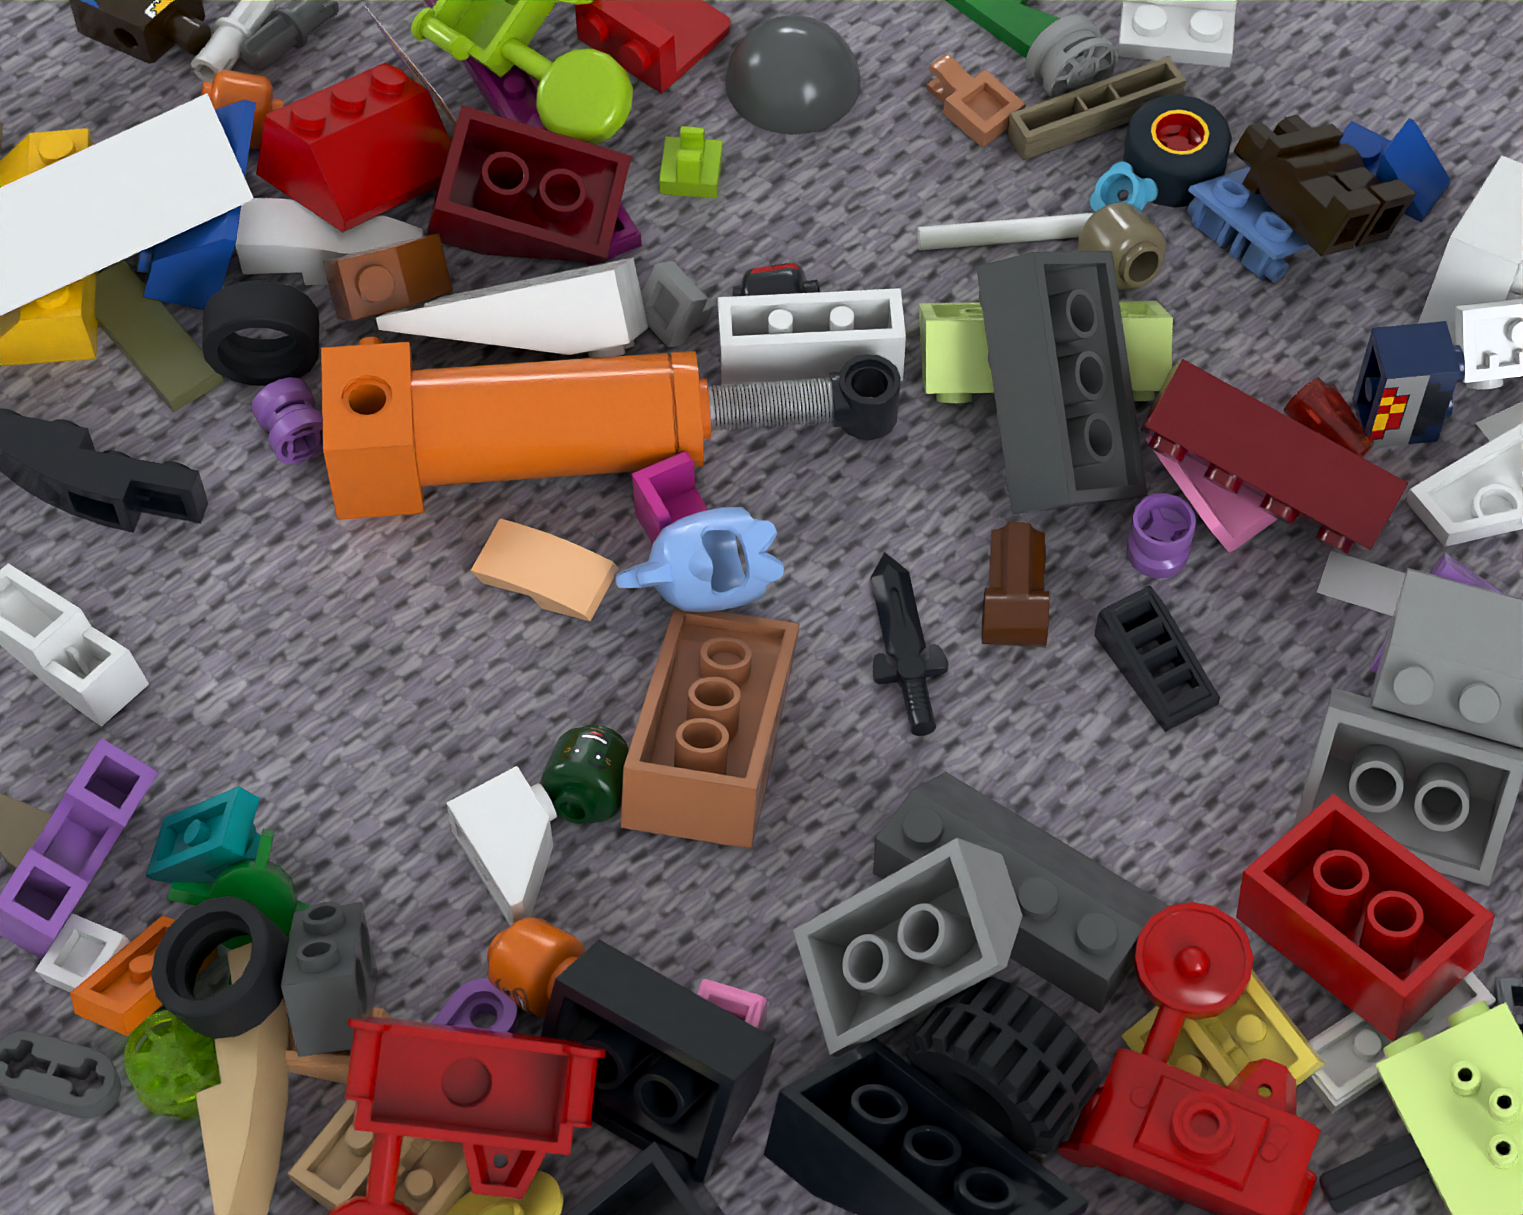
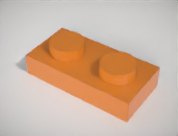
(122, 989)

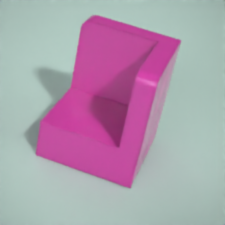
(665, 493)

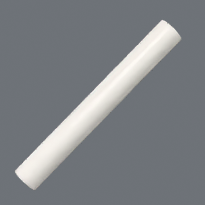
(1001, 231)

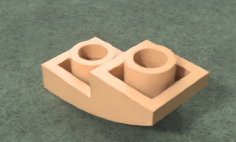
(546, 568)

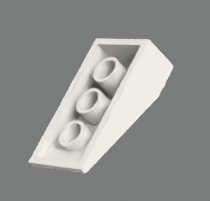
(556, 313)

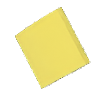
(1244, 1033)

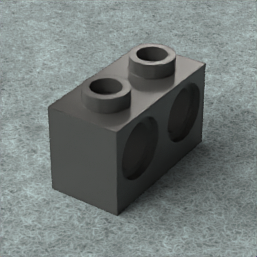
(328, 976)

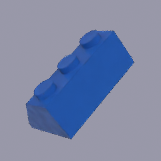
(195, 262)

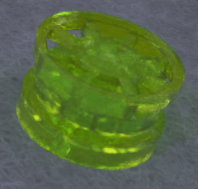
(170, 1066)

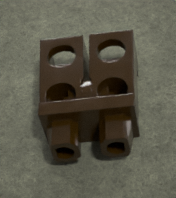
(1320, 185)

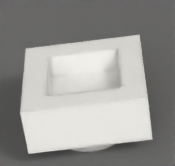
(79, 952)

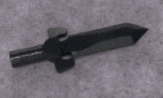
(904, 642)

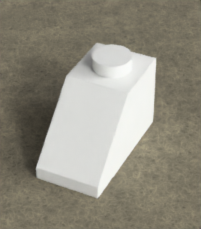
(506, 838)

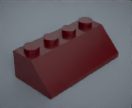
(1273, 457)

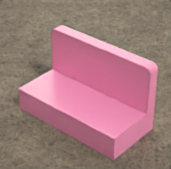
(1228, 515)

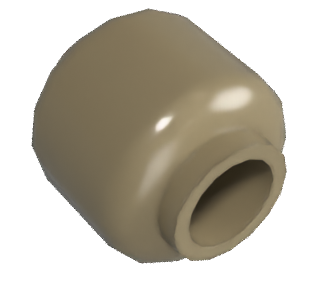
(1134, 241)

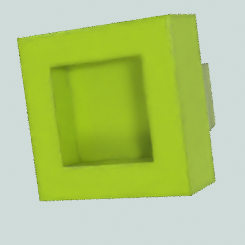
(691, 164)

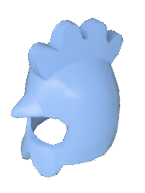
(698, 561)

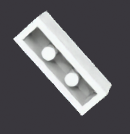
(807, 333)

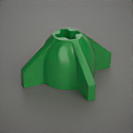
(251, 880)

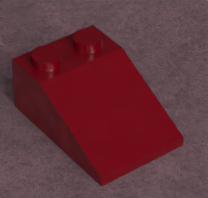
(526, 191)

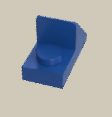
(1403, 158)

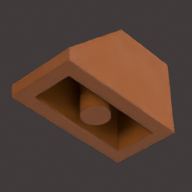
(387, 277)

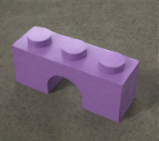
(72, 847)

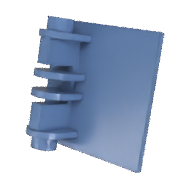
(1236, 216)

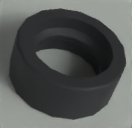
(260, 306)
(193, 939)

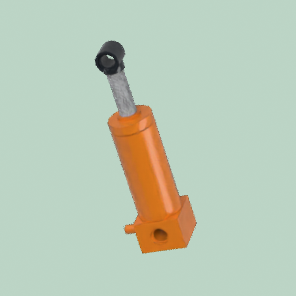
(412, 429)

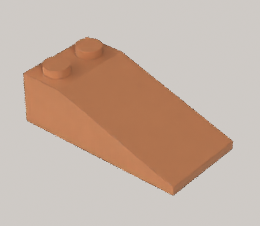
(709, 728)

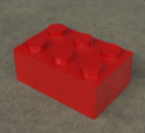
(1364, 917)

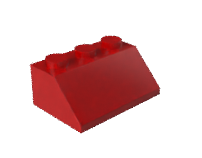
(355, 147)

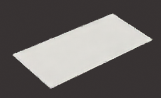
(115, 201)

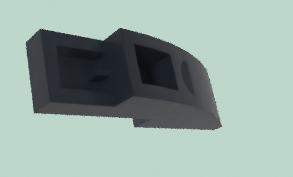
(107, 488)

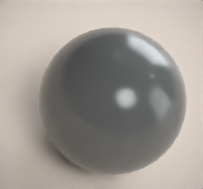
(793, 76)

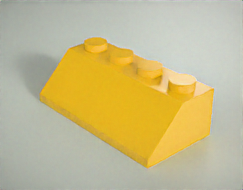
(62, 322)

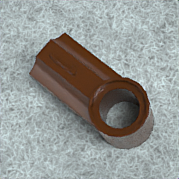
(1016, 600)

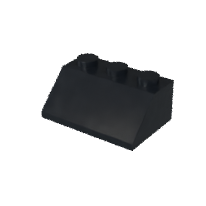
(672, 1059)

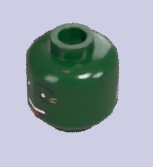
(586, 774)

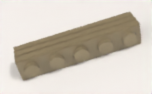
(1091, 108)

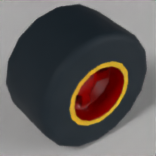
(1177, 145)

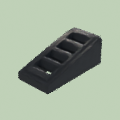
(1158, 624)

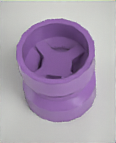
(290, 417)
(1161, 535)

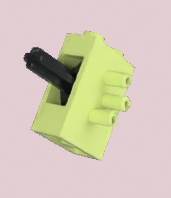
(1461, 1118)

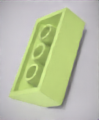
(957, 349)

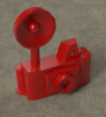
(468, 1088)
(1179, 1131)

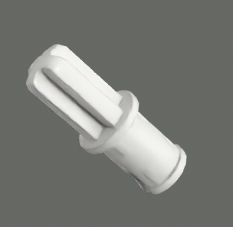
(229, 33)

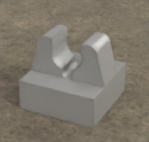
(674, 304)

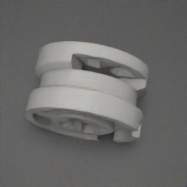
(1070, 55)

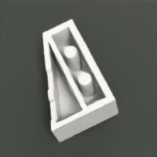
(1484, 250)

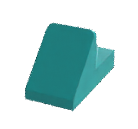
(206, 838)

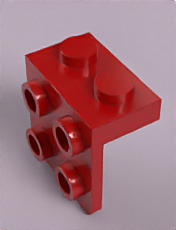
(652, 37)

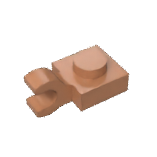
(974, 104)

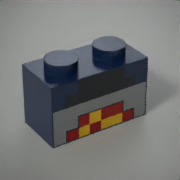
(1407, 383)

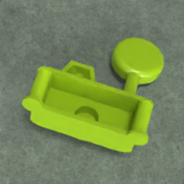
(578, 93)

